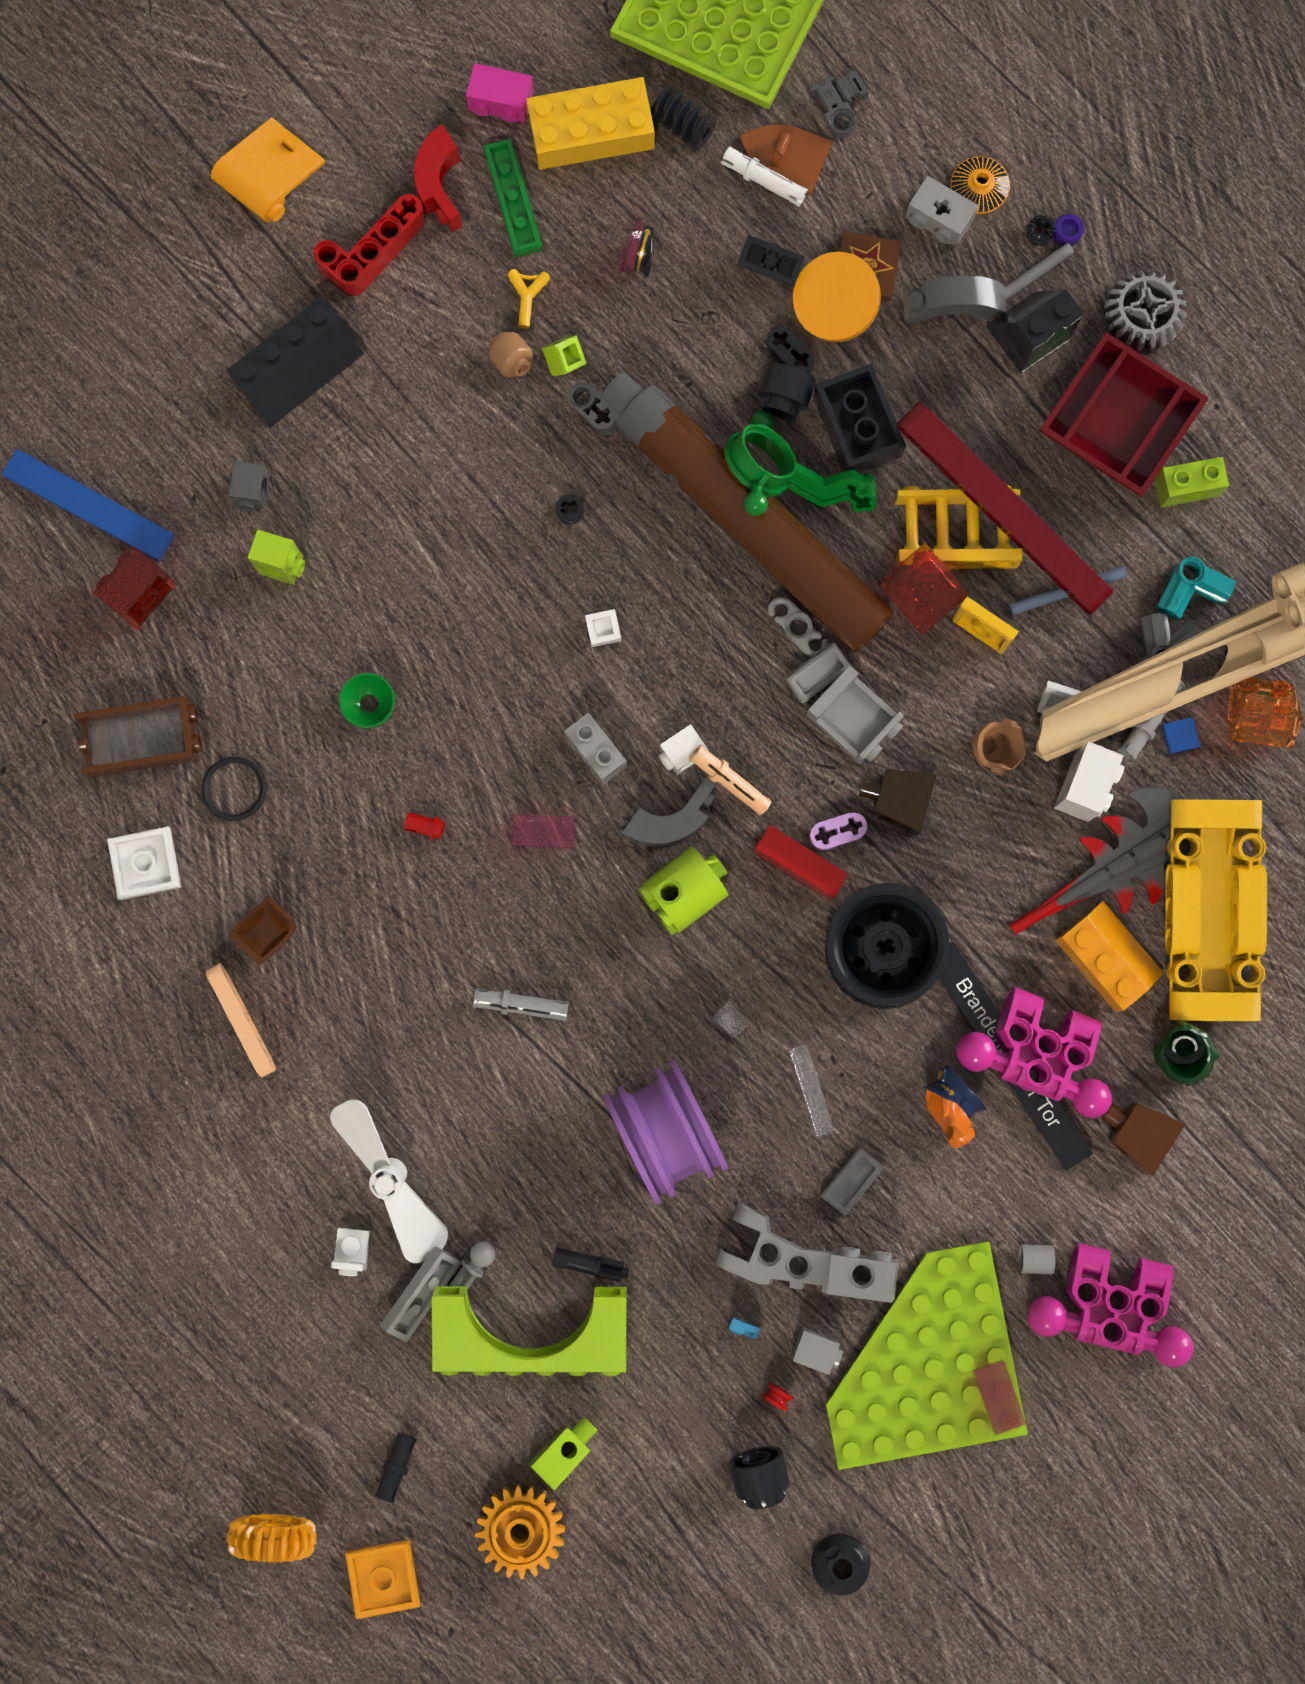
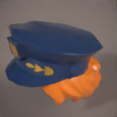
(952, 1106)

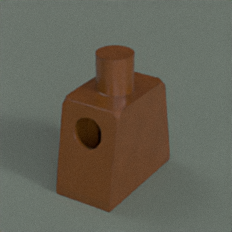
(1142, 1135)

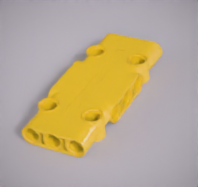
(1215, 910)

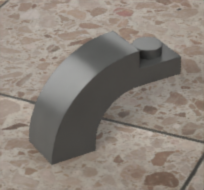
(955, 295)
(675, 828)

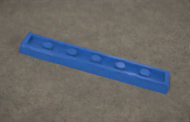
(88, 505)

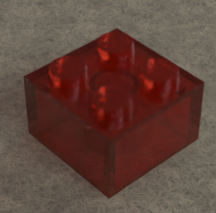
(134, 588)
(923, 588)

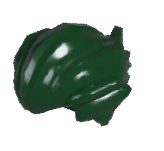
(1186, 1054)

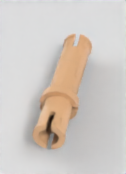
(704, 758)

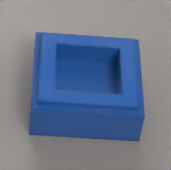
(1180, 736)

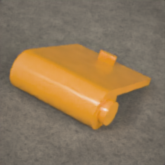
(266, 169)

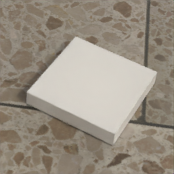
(144, 863)

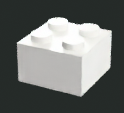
(1089, 782)

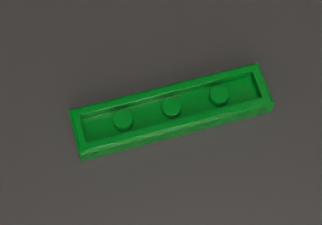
(512, 197)

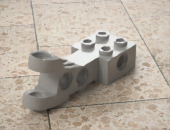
(829, 1269)

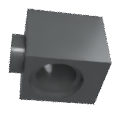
(249, 485)

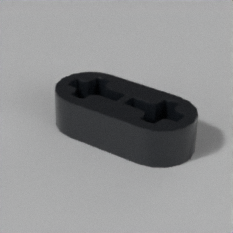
(794, 345)

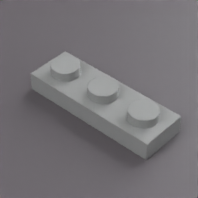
(417, 1296)

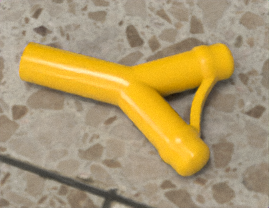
(527, 294)

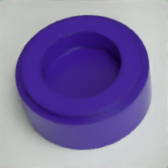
(1068, 229)

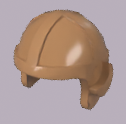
(999, 746)

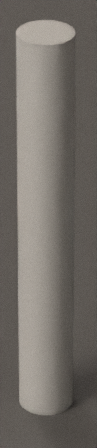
(1038, 270)

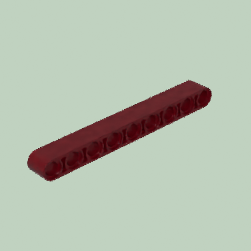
(1004, 508)

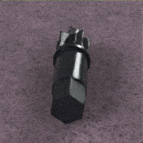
(589, 1264)

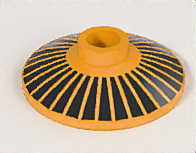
(987, 195)

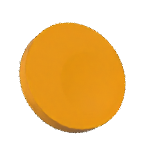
(836, 296)

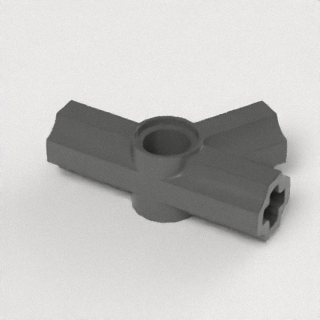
(1157, 635)

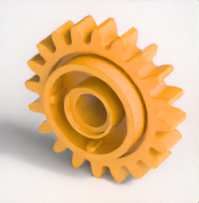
(514, 1551)

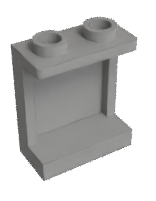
(855, 717)

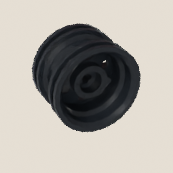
(907, 909)

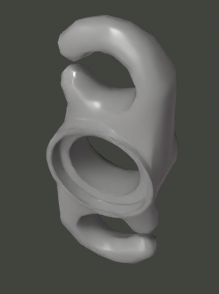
(795, 613)

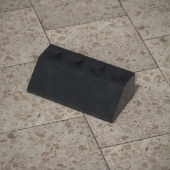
(295, 361)

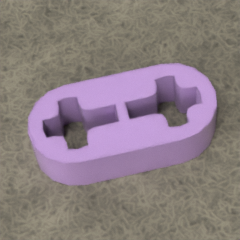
(836, 824)

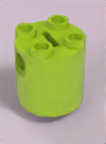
(694, 885)

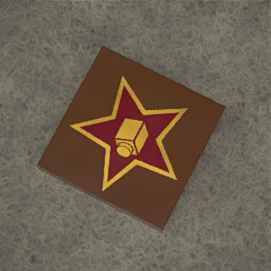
(879, 254)

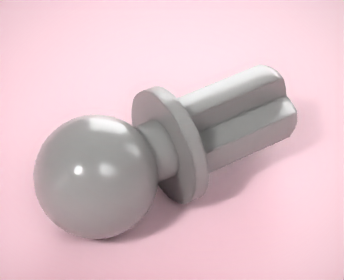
(481, 1255)

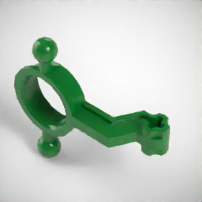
(792, 475)

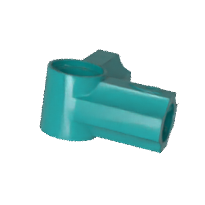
(1204, 582)

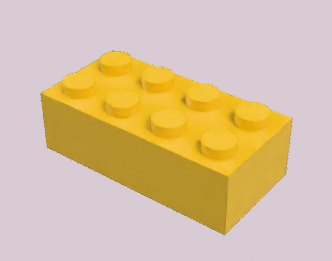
(591, 123)

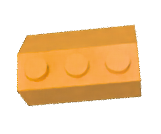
(1110, 957)

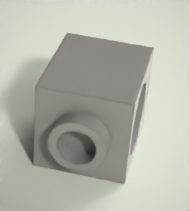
(816, 1351)

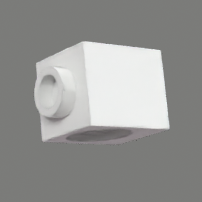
(678, 749)

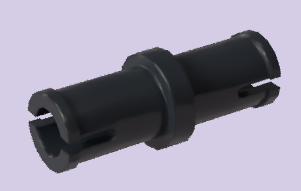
(395, 1467)

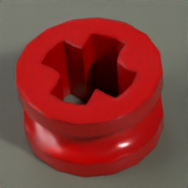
(777, 1396)

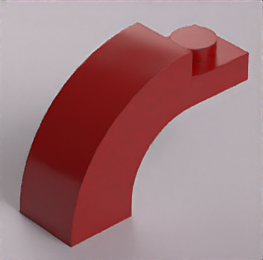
(432, 163)

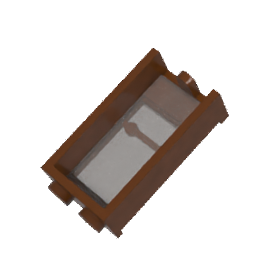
(139, 736)

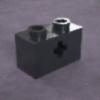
(770, 261)

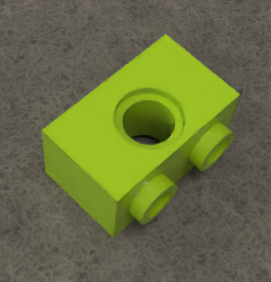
(1191, 482)
(276, 557)

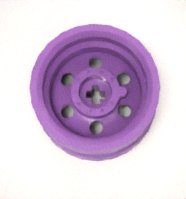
(665, 1132)

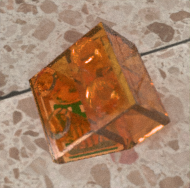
(1264, 712)

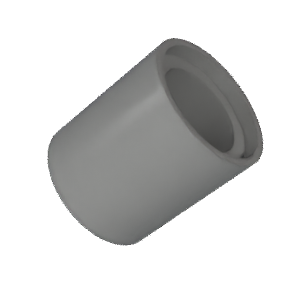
(1036, 1259)

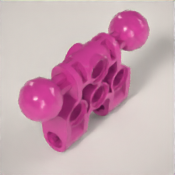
(1077, 1033)
(1150, 1280)

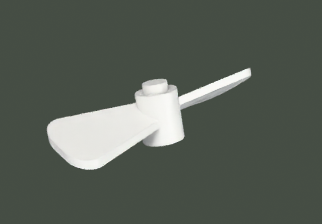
(411, 1218)

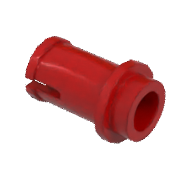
(424, 825)

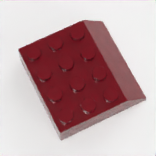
(1123, 414)

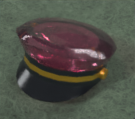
(637, 250)

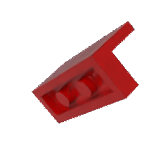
(800, 863)

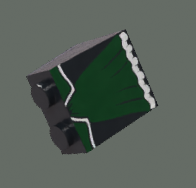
(1036, 327)

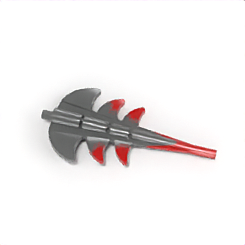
(1138, 854)

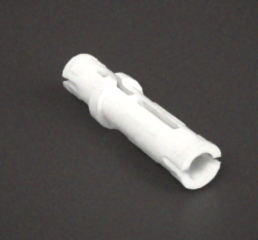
(771, 180)

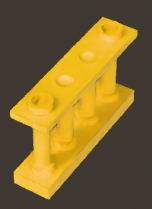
(973, 555)

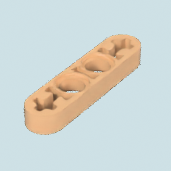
(240, 1020)

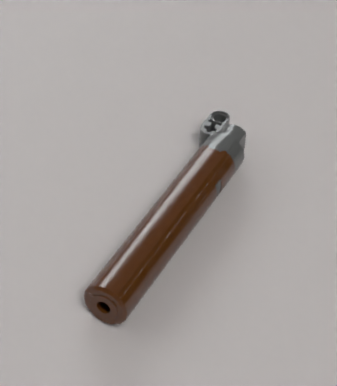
(772, 539)

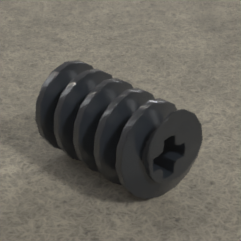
(681, 119)

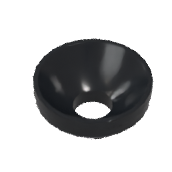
(838, 1547)

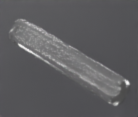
(812, 1090)

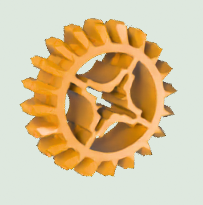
(271, 1538)

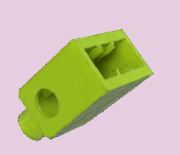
(551, 1463)

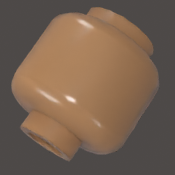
(510, 354)

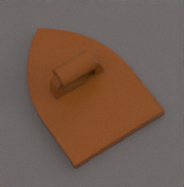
(788, 151)

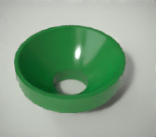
(356, 690)

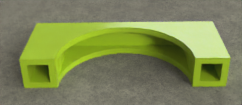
(466, 1346)

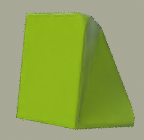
(564, 355)

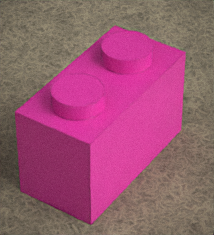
(499, 93)

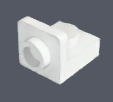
(351, 1251)

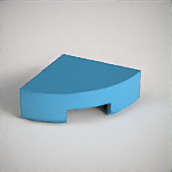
(741, 1327)

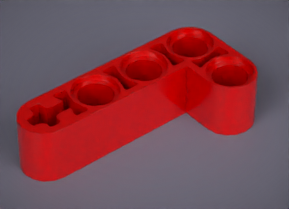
(406, 211)

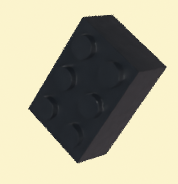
(859, 420)

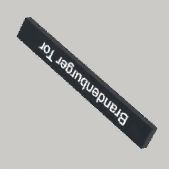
(983, 1017)

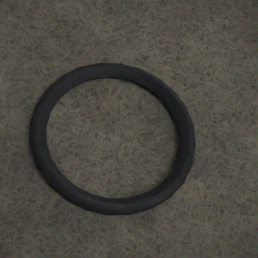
(235, 817)

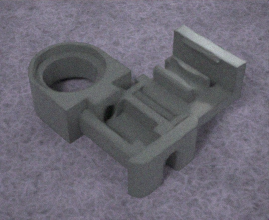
(841, 96)

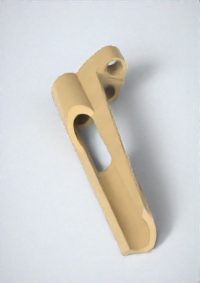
(1255, 643)

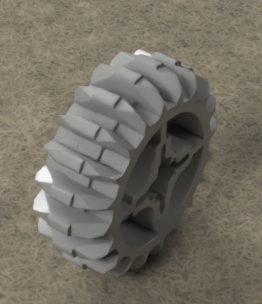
(1146, 290)

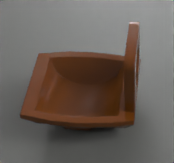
(263, 930)

